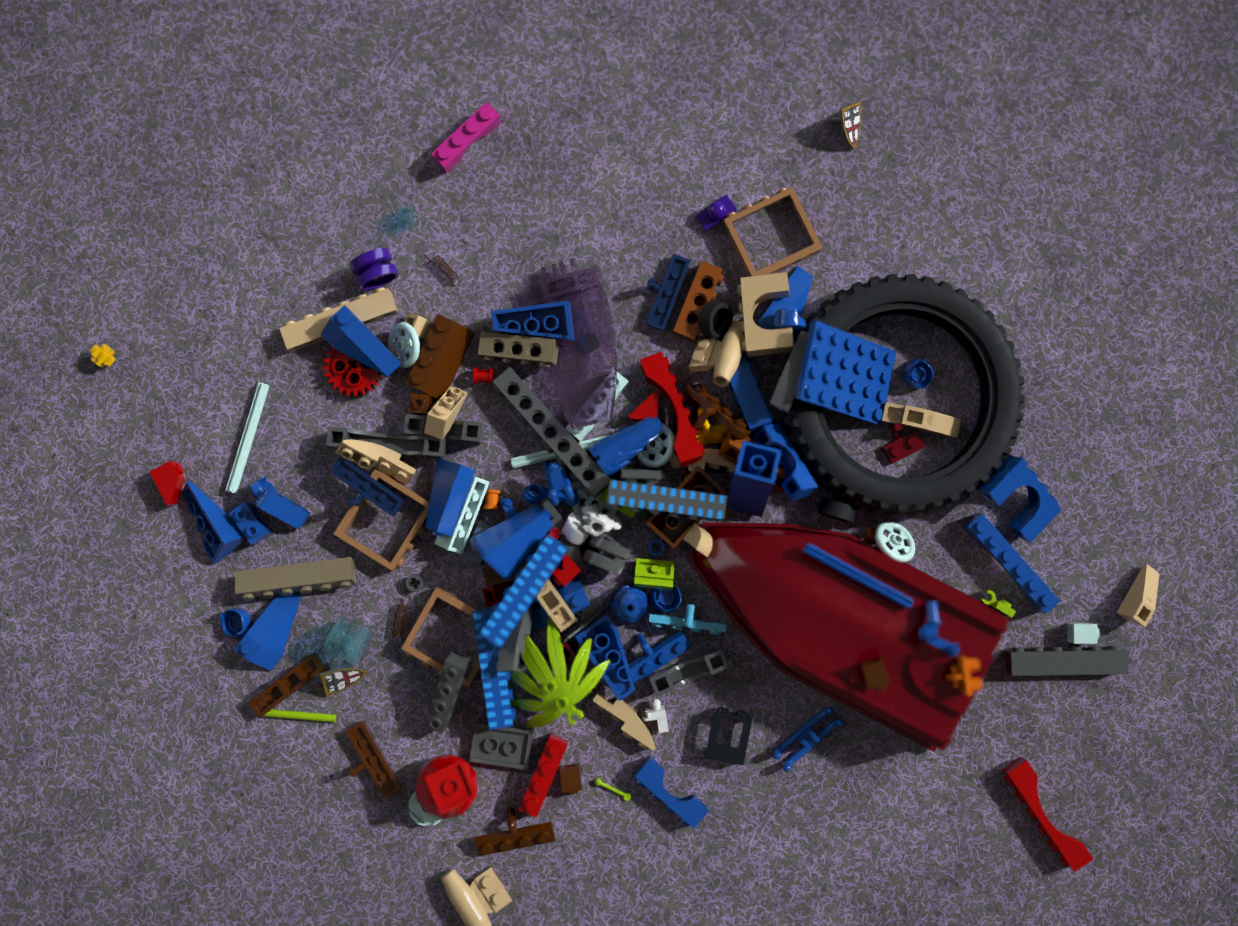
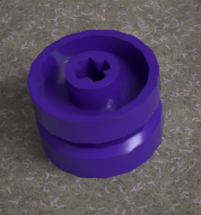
(374, 269)

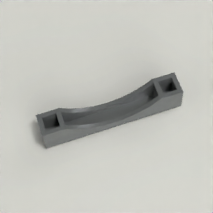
(403, 444)

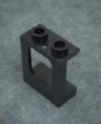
(723, 752)

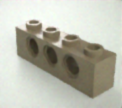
(490, 341)

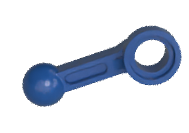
(543, 493)

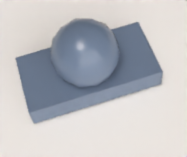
(471, 551)

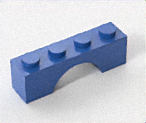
(797, 481)
(689, 808)

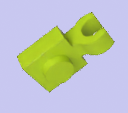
(1002, 606)

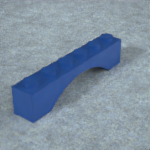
(997, 546)

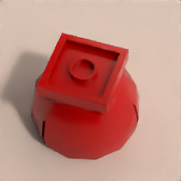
(446, 786)

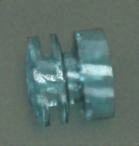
(345, 640)

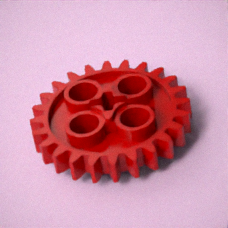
(367, 376)

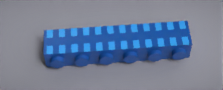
(524, 591)
(494, 682)

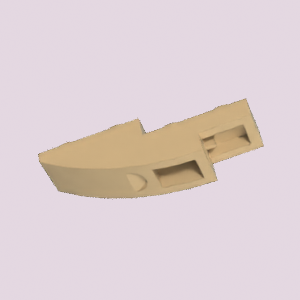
(921, 419)
(373, 455)
(710, 457)
(554, 604)
(633, 724)

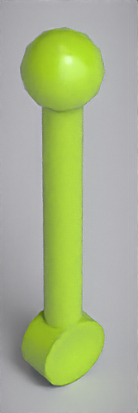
(627, 796)

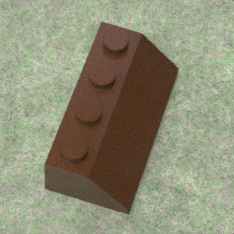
(440, 357)
(673, 528)

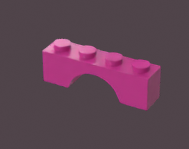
(475, 127)

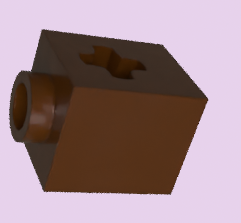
(420, 404)
(875, 673)
(571, 779)

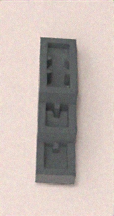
(787, 385)
(574, 550)
(515, 644)

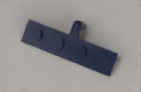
(667, 292)
(366, 487)

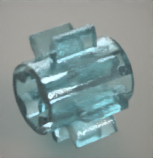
(404, 221)

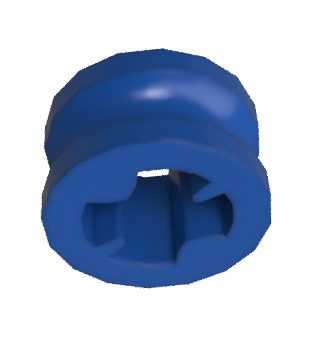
(662, 546)

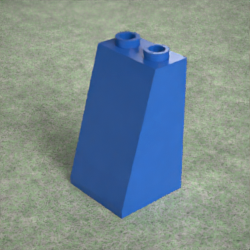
(753, 478)

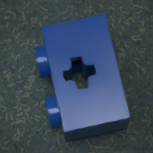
(250, 523)

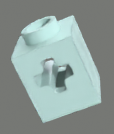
(1082, 633)

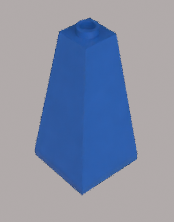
(513, 540)

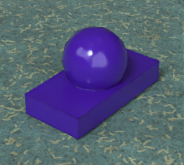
(715, 213)

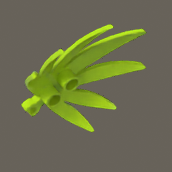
(555, 690)

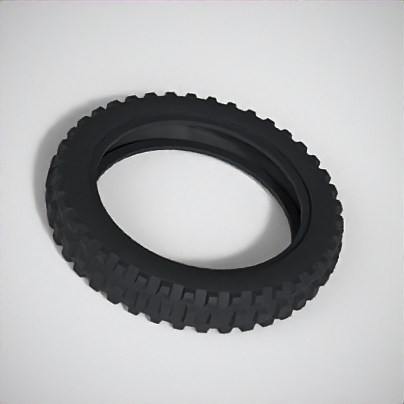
(998, 411)

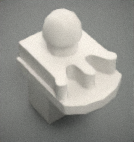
(657, 713)

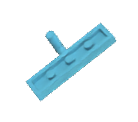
(688, 622)

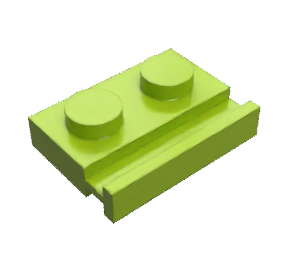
(654, 574)

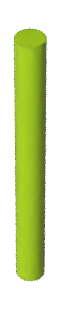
(301, 715)

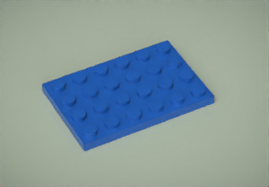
(845, 373)

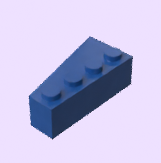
(542, 320)
(749, 397)

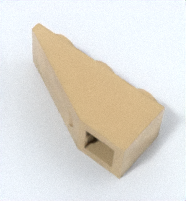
(444, 412)
(1141, 598)

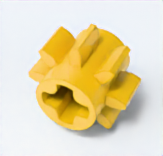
(102, 355)

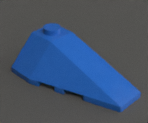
(799, 287)
(352, 337)
(217, 526)
(572, 594)
(267, 637)
(608, 646)

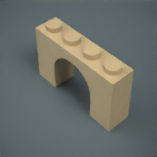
(753, 292)

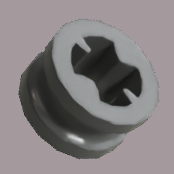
(412, 588)

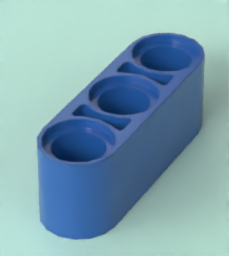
(282, 508)

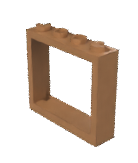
(766, 202)
(407, 545)
(427, 660)

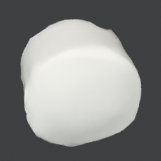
(574, 529)

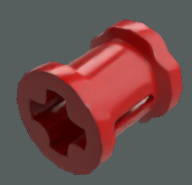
(482, 376)

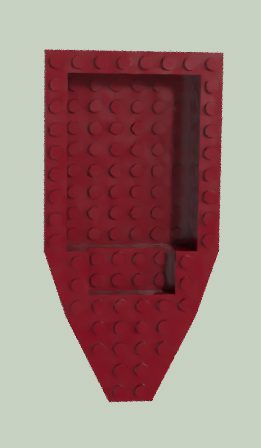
(825, 624)

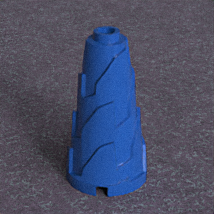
(618, 449)
(627, 595)

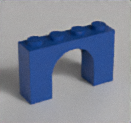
(1040, 506)

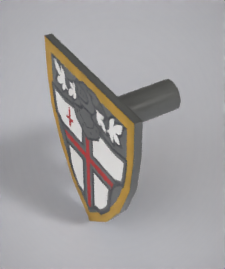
(850, 123)
(340, 679)

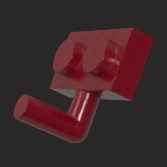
(903, 445)

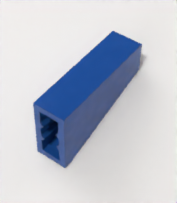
(447, 496)

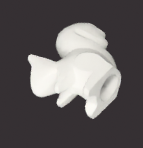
(599, 521)

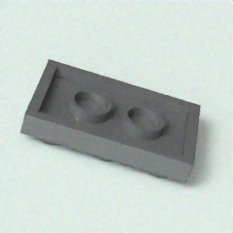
(648, 475)
(501, 746)

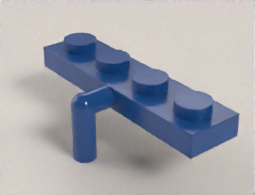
(658, 656)

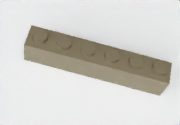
(295, 578)

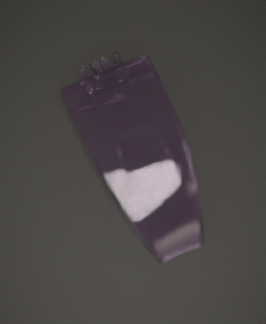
(588, 366)

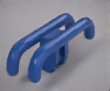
(557, 480)
(807, 737)

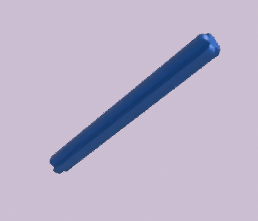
(858, 576)

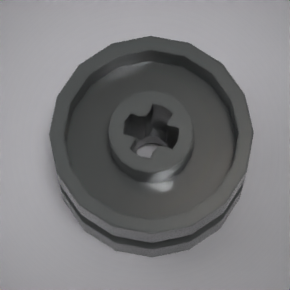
(606, 554)

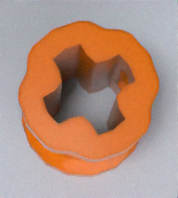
(491, 499)

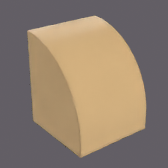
(420, 324)
(699, 539)

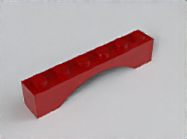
(657, 374)
(1025, 780)

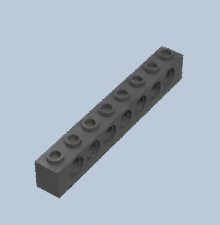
(509, 380)

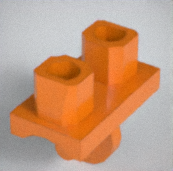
(967, 684)

